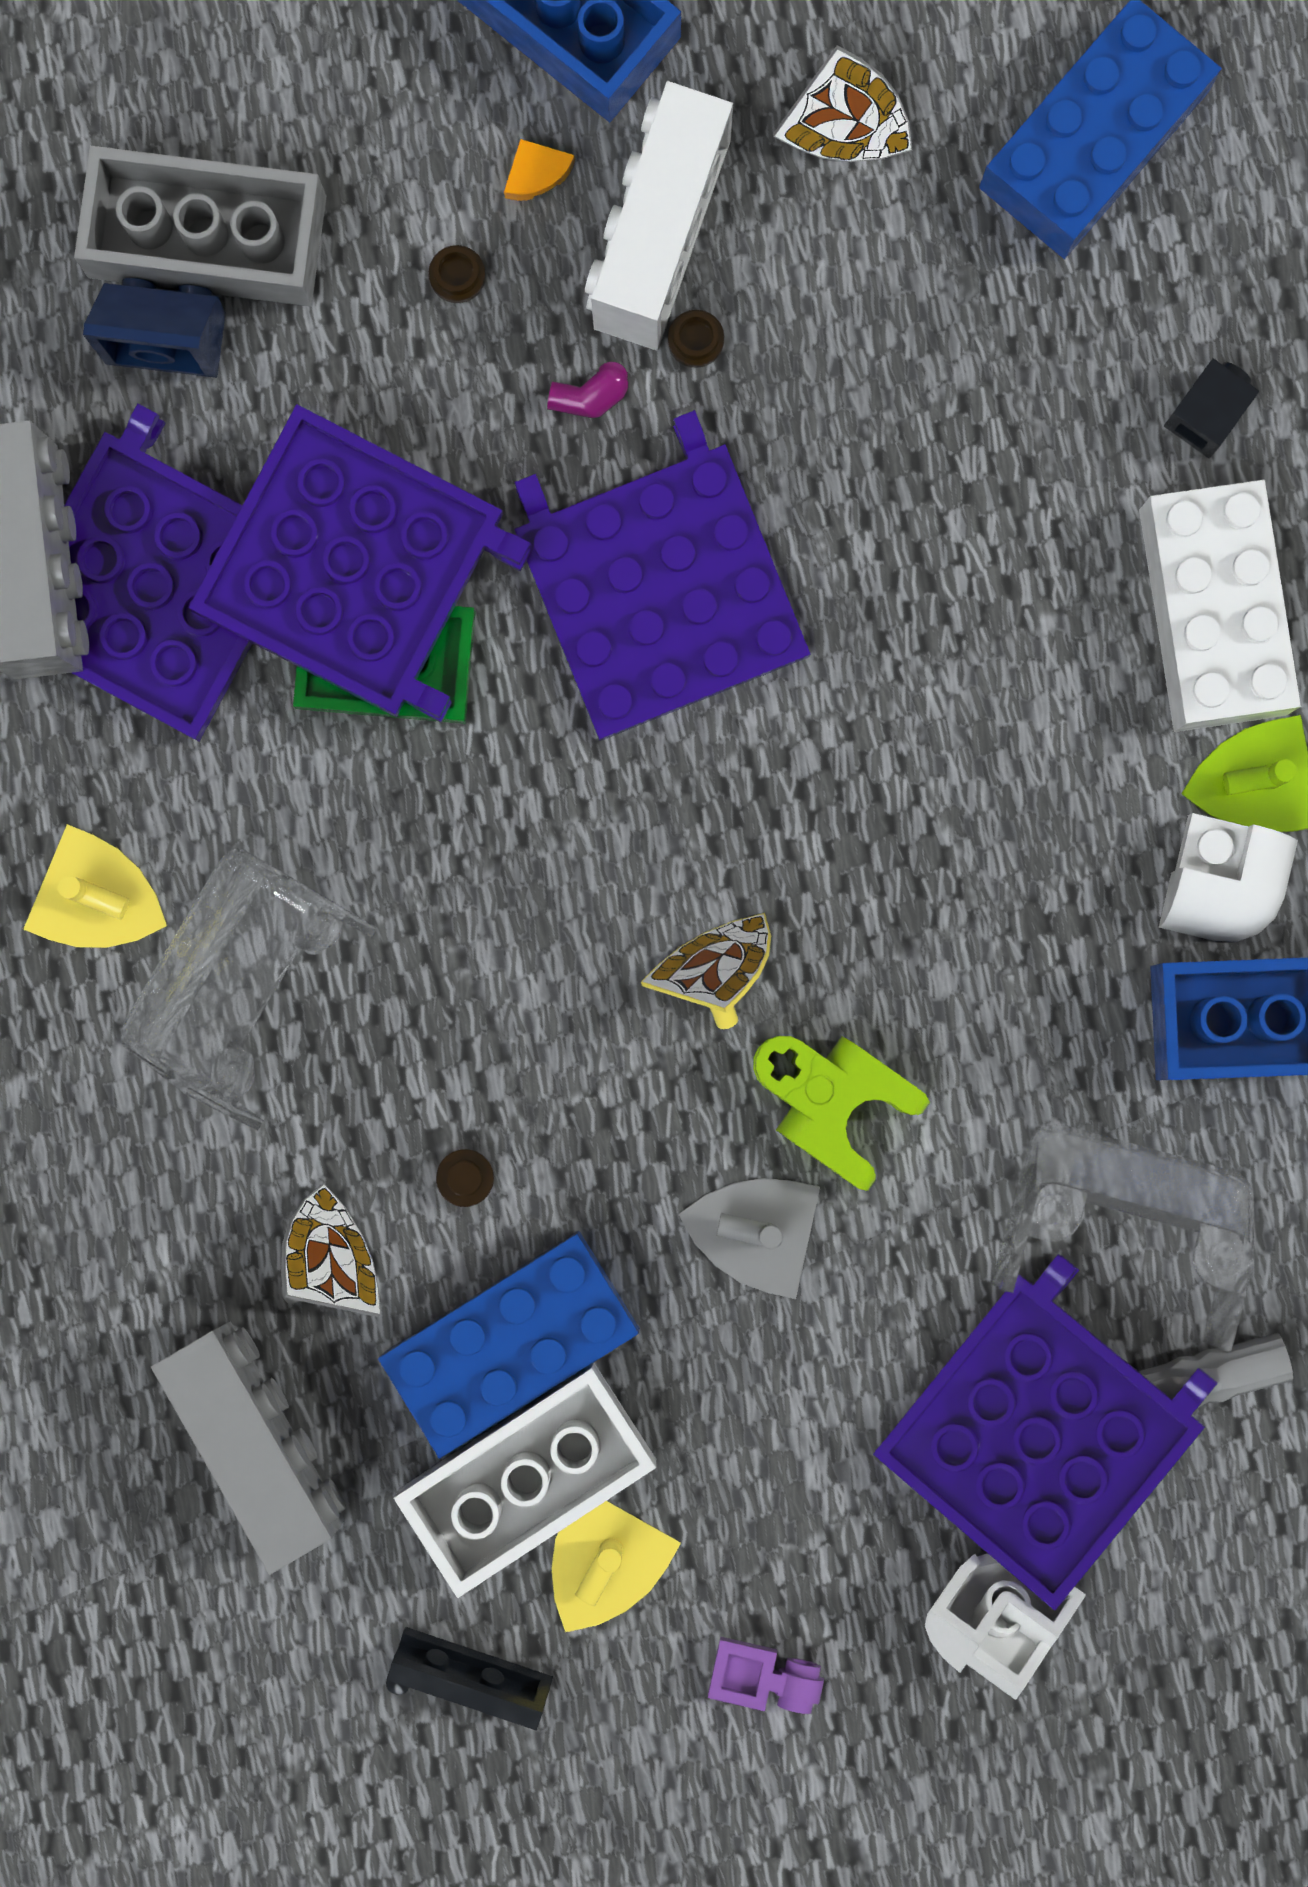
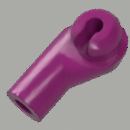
(594, 396)

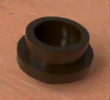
(457, 274)
(696, 338)
(465, 1178)

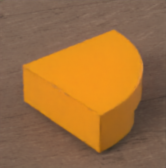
(536, 170)

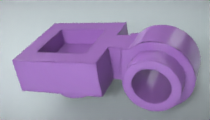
(746, 1674)

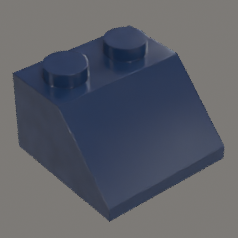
(157, 328)

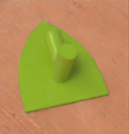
(1256, 777)

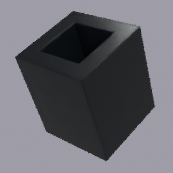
(1212, 406)

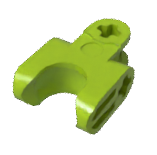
(827, 1093)

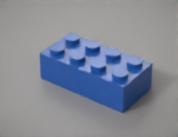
(588, 46)
(1099, 127)
(1230, 1018)
(509, 1344)

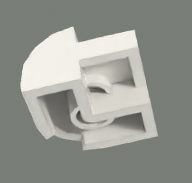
(1227, 879)
(996, 1624)

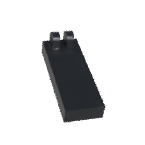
(468, 1678)

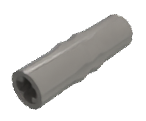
(1245, 1369)

